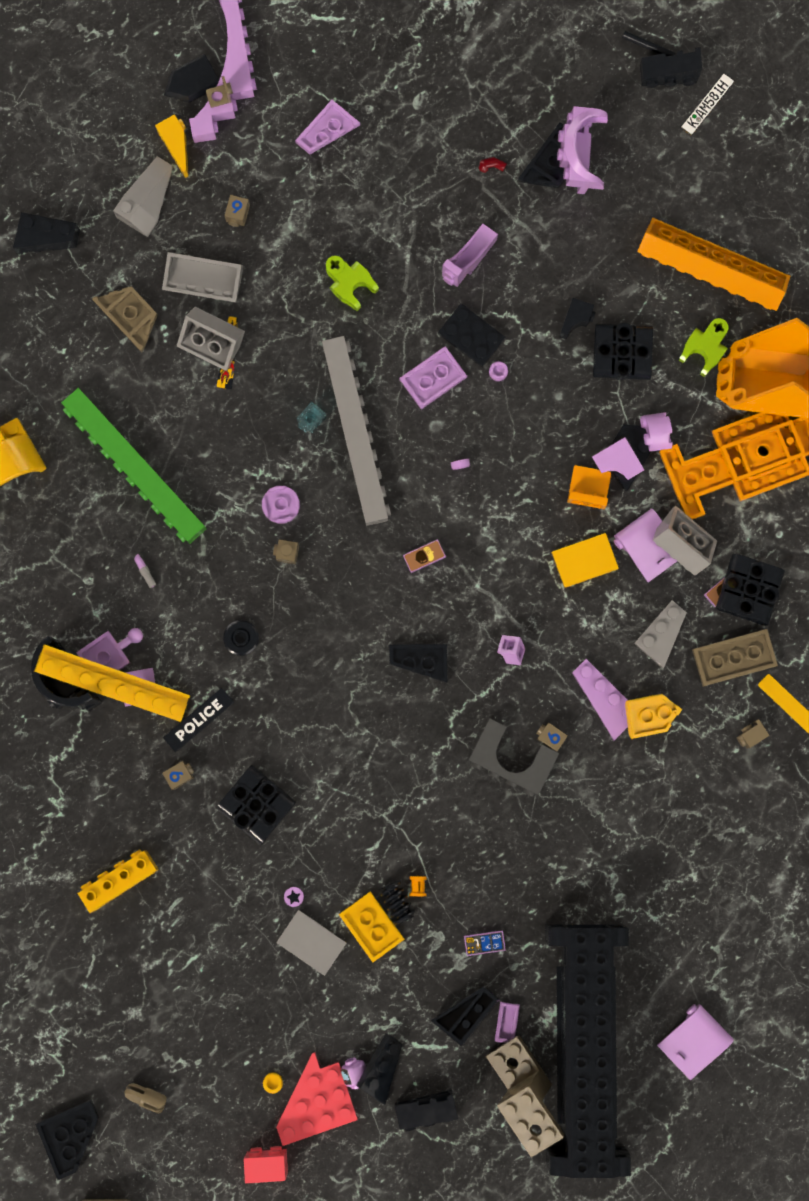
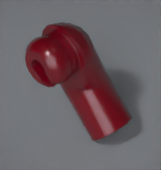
(491, 162)

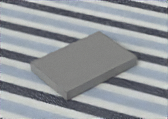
(311, 942)

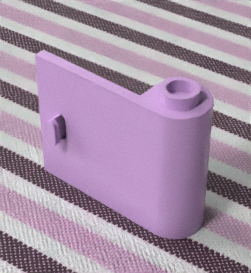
(639, 544)
(697, 1039)

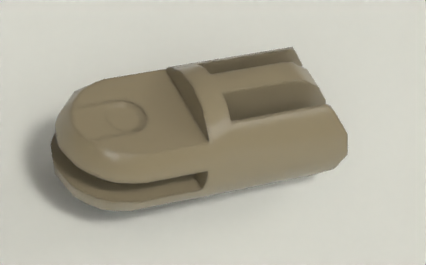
(146, 1097)

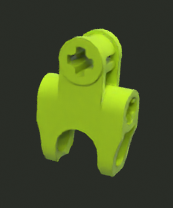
(347, 279)
(707, 344)

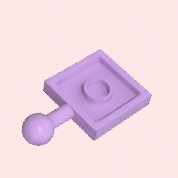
(109, 652)

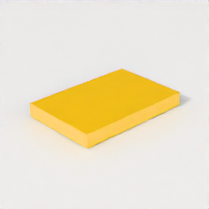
(585, 560)
(371, 926)

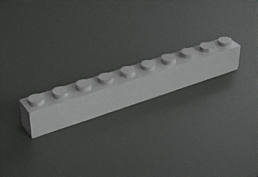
(355, 430)

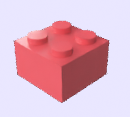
(265, 1165)

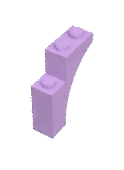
(469, 256)

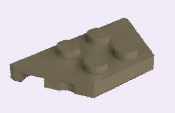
(129, 314)

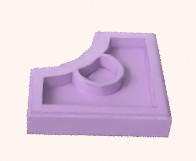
(619, 458)

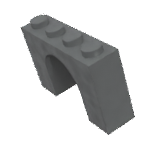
(485, 757)

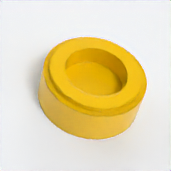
(273, 1083)

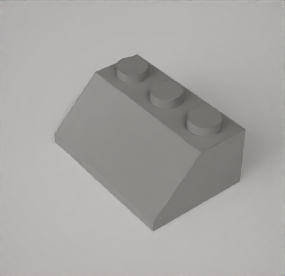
(210, 338)
(685, 541)

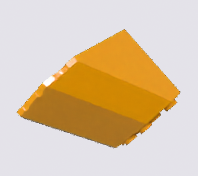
(768, 371)

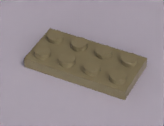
(734, 657)

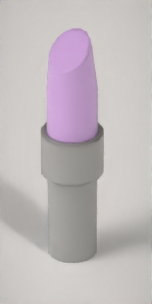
(144, 570)

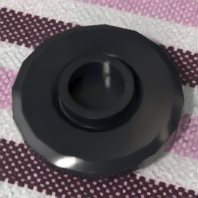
(241, 638)

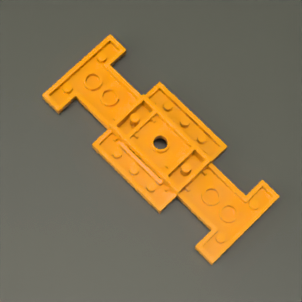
(739, 460)

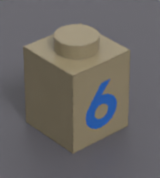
(237, 211)
(551, 736)
(179, 775)

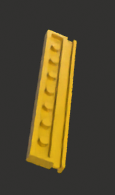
(111, 683)

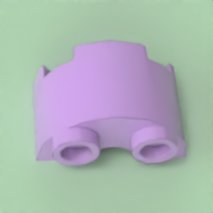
(658, 431)

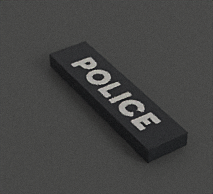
(198, 720)

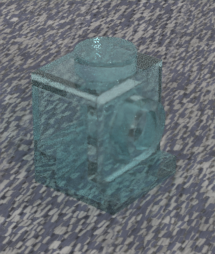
(314, 412)

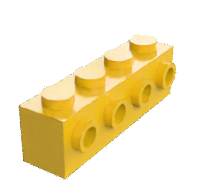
(117, 881)

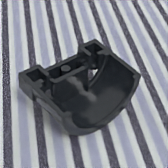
(59, 693)

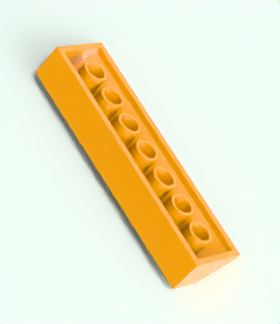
(714, 264)

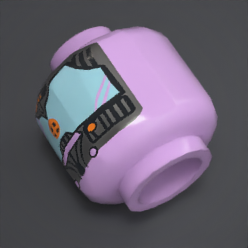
(352, 1072)

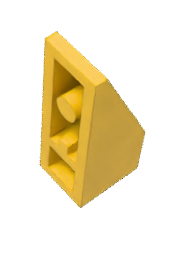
(173, 135)

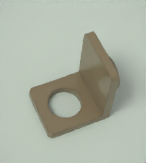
(225, 89)

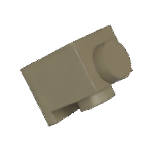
(752, 734)

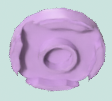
(280, 504)

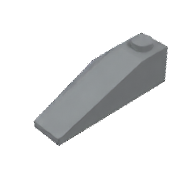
(144, 199)

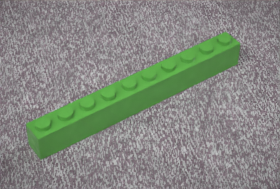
(134, 466)

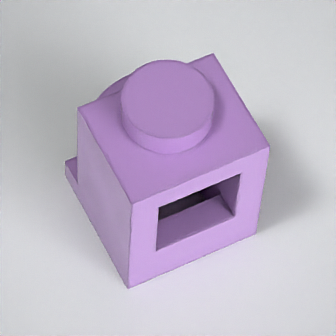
(511, 649)

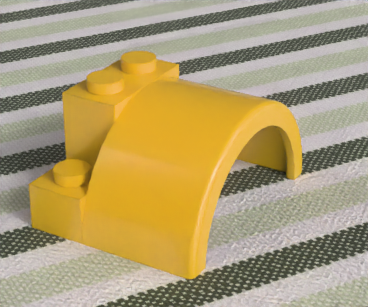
(17, 452)

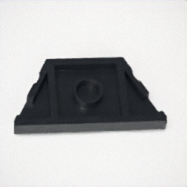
(545, 167)
(635, 436)

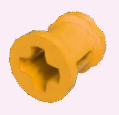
(418, 886)

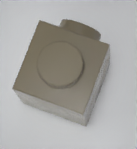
(286, 551)

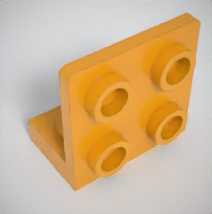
(589, 487)

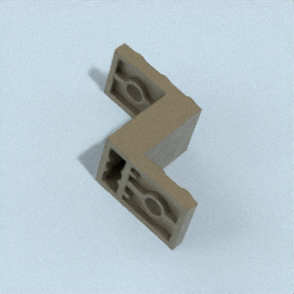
(523, 1101)

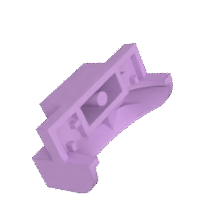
(576, 148)

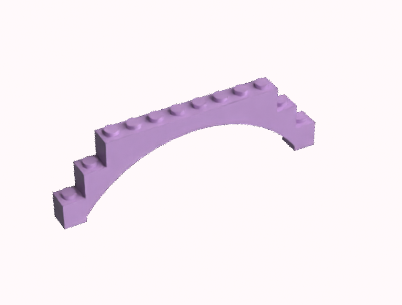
(236, 71)

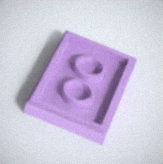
(433, 377)

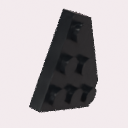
(67, 1137)

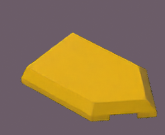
(650, 715)

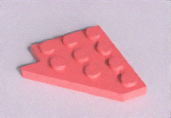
(317, 1103)

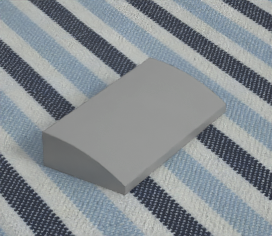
(202, 277)

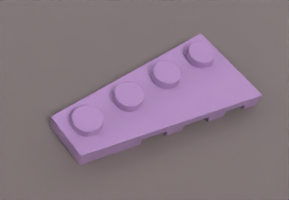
(603, 697)

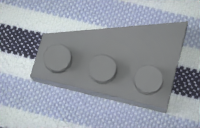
(662, 633)

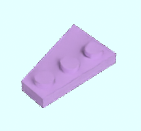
(326, 127)

